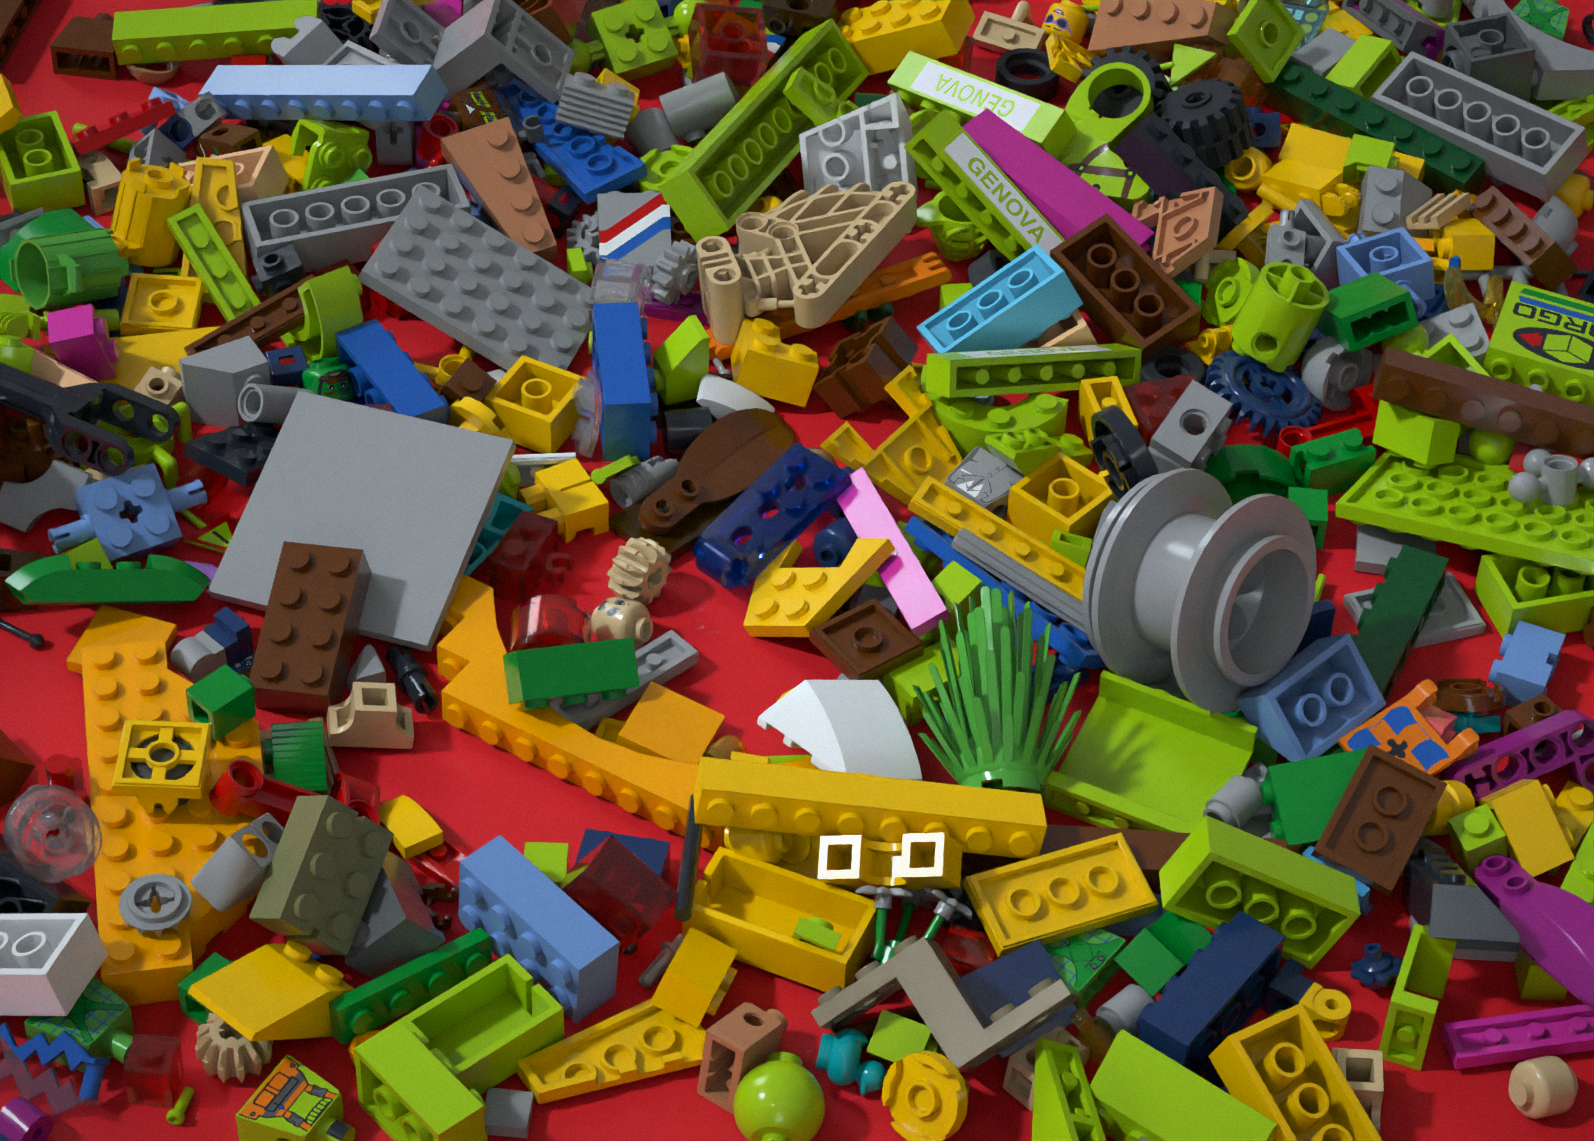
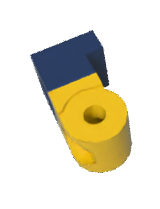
(1326, 1007)

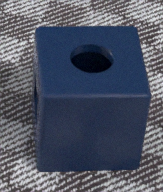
(286, 374)

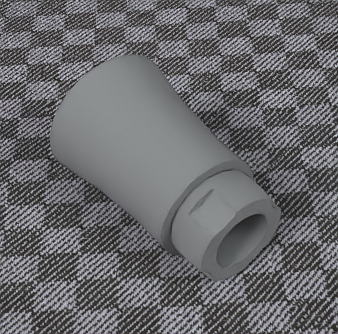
(650, 131)

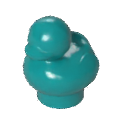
(841, 1059)

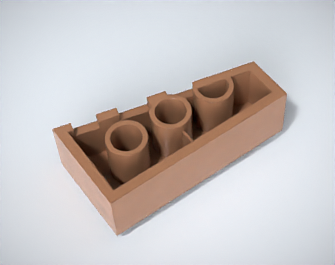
(1159, 24)
(500, 182)

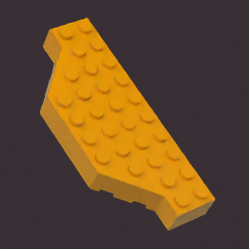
(136, 684)

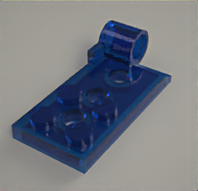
(740, 563)

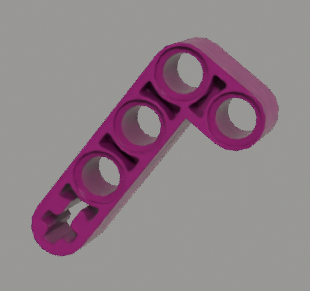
(1522, 763)

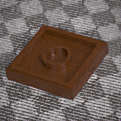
(866, 642)

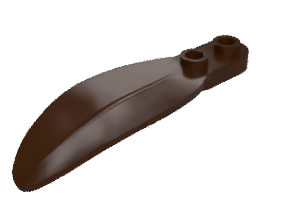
(718, 466)

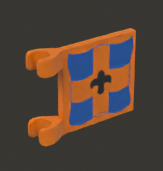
(1409, 736)

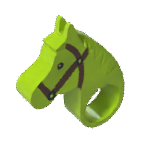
(1092, 146)

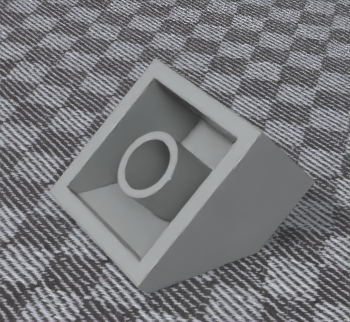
(1389, 198)
(216, 377)

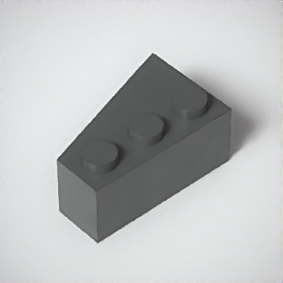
(394, 923)

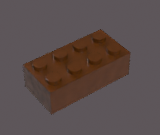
(1126, 289)
(309, 628)

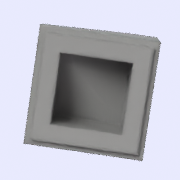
(366, 668)

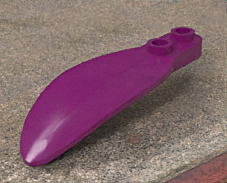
(1551, 922)

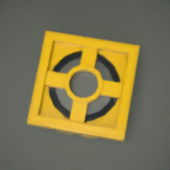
(163, 764)

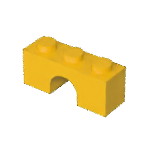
(910, 864)

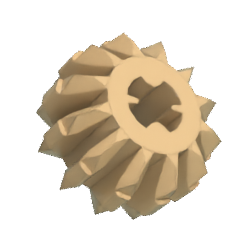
(639, 570)
(228, 1052)

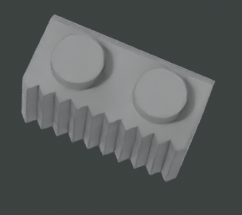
(595, 105)

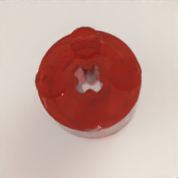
(549, 623)

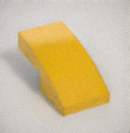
(411, 826)

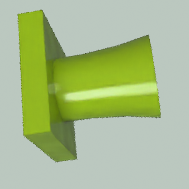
(1264, 37)

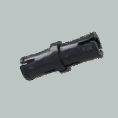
(412, 679)

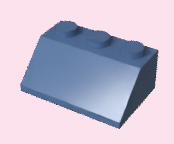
(1313, 699)

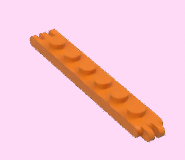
(879, 287)

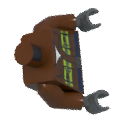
(483, 105)

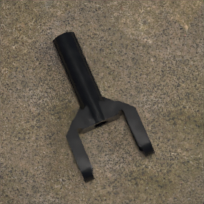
(76, 410)

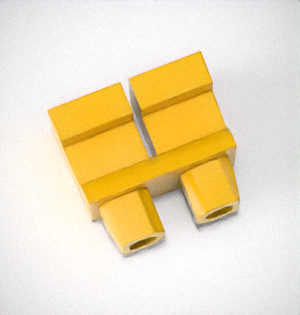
(569, 497)

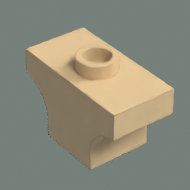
(370, 719)
(1365, 1076)

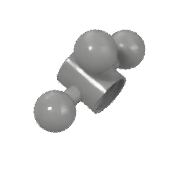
(1551, 476)

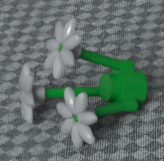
(910, 900)

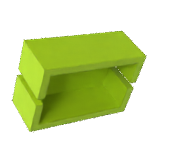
(489, 1024)

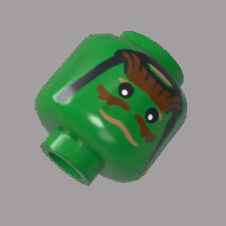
(329, 379)

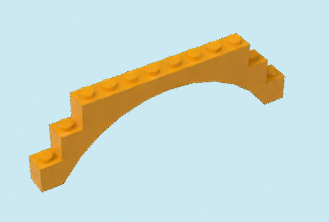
(480, 705)

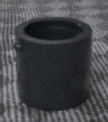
(682, 428)

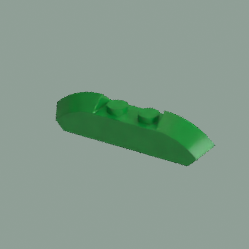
(56, 583)

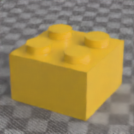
(535, 404)
(1058, 497)

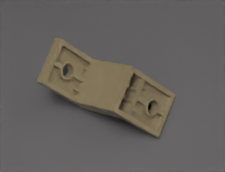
(943, 1003)

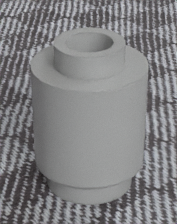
(1235, 802)
(1124, 1009)

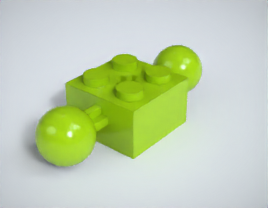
(640, 22)
(1483, 445)

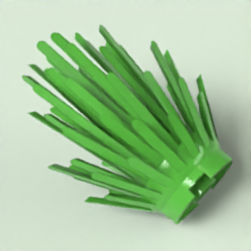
(996, 693)

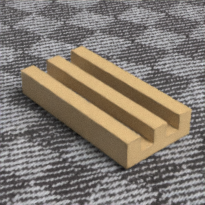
(1438, 210)

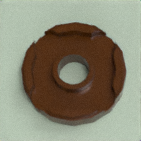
(1469, 695)

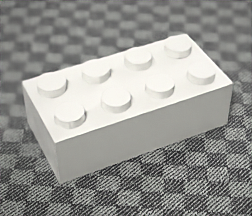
(46, 962)

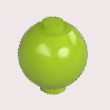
(779, 1101)

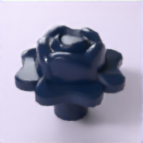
(1376, 967)

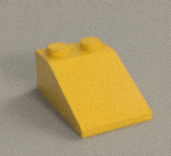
(273, 993)

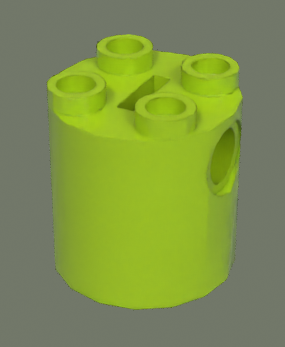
(1279, 315)

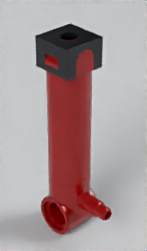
(559, 205)

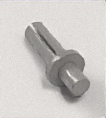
(661, 962)

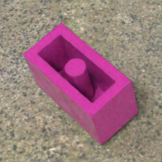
(83, 342)

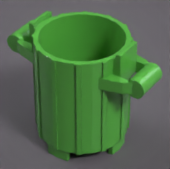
(68, 268)

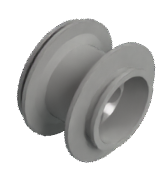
(1199, 587)

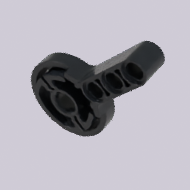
(1120, 451)

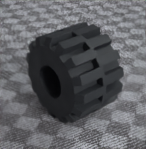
(1125, 99)
(1209, 119)

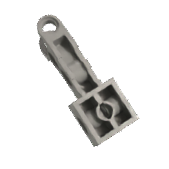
(1187, 435)

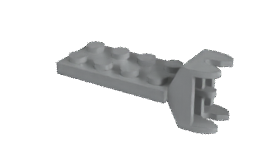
(320, 46)

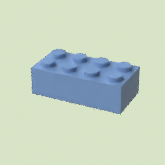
(538, 927)

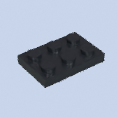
(235, 452)

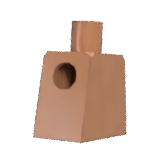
(734, 1048)

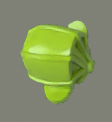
(951, 229)

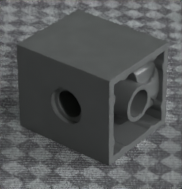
(1491, 52)

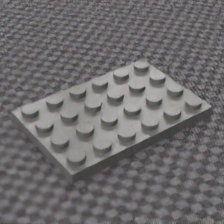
(479, 285)

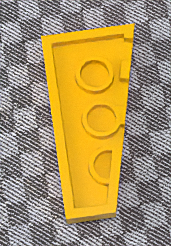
(612, 1053)

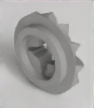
(137, 899)

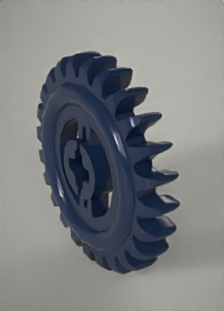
(1263, 398)

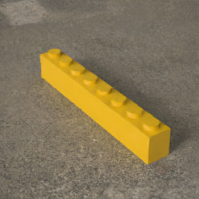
(866, 805)

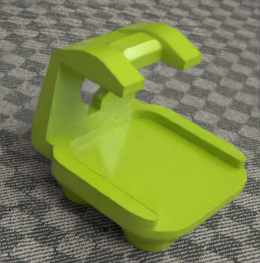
(334, 151)

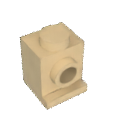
(165, 381)

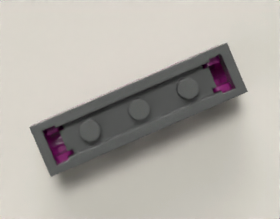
(1399, 23)

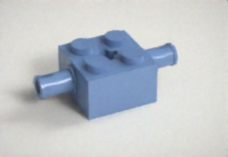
(1394, 257)
(138, 494)

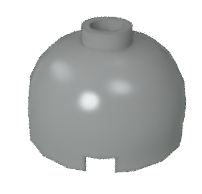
(1559, 223)
(1333, 371)

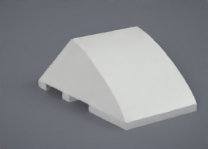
(860, 148)
(846, 727)

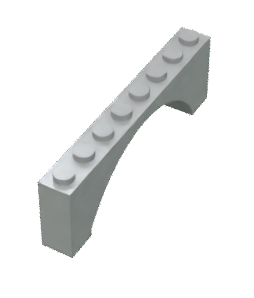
(1559, 67)

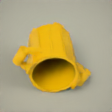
(141, 212)

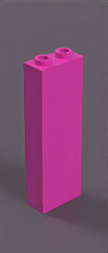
(1049, 185)

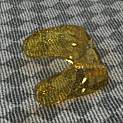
(1458, 295)

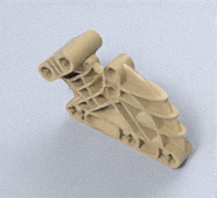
(838, 229)

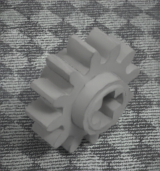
(675, 272)

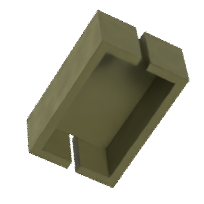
(322, 875)

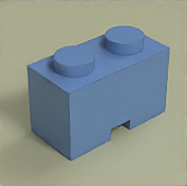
(1527, 661)

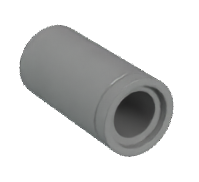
(266, 402)

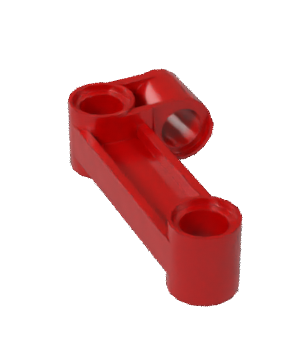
(1365, 418)
(249, 792)

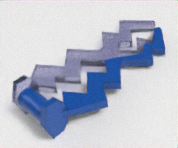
(59, 1098)

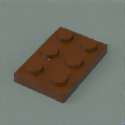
(1379, 819)

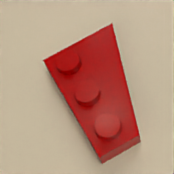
(121, 126)

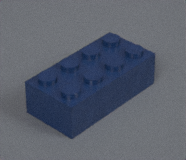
(1214, 993)

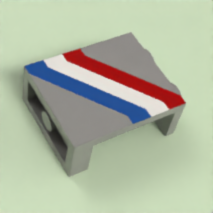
(633, 226)

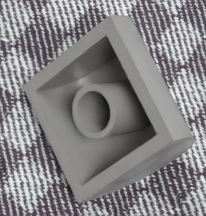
(699, 106)
(1320, 242)

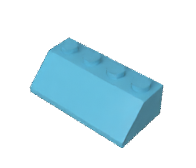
(1005, 308)

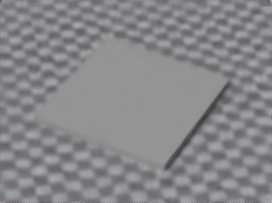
(376, 484)

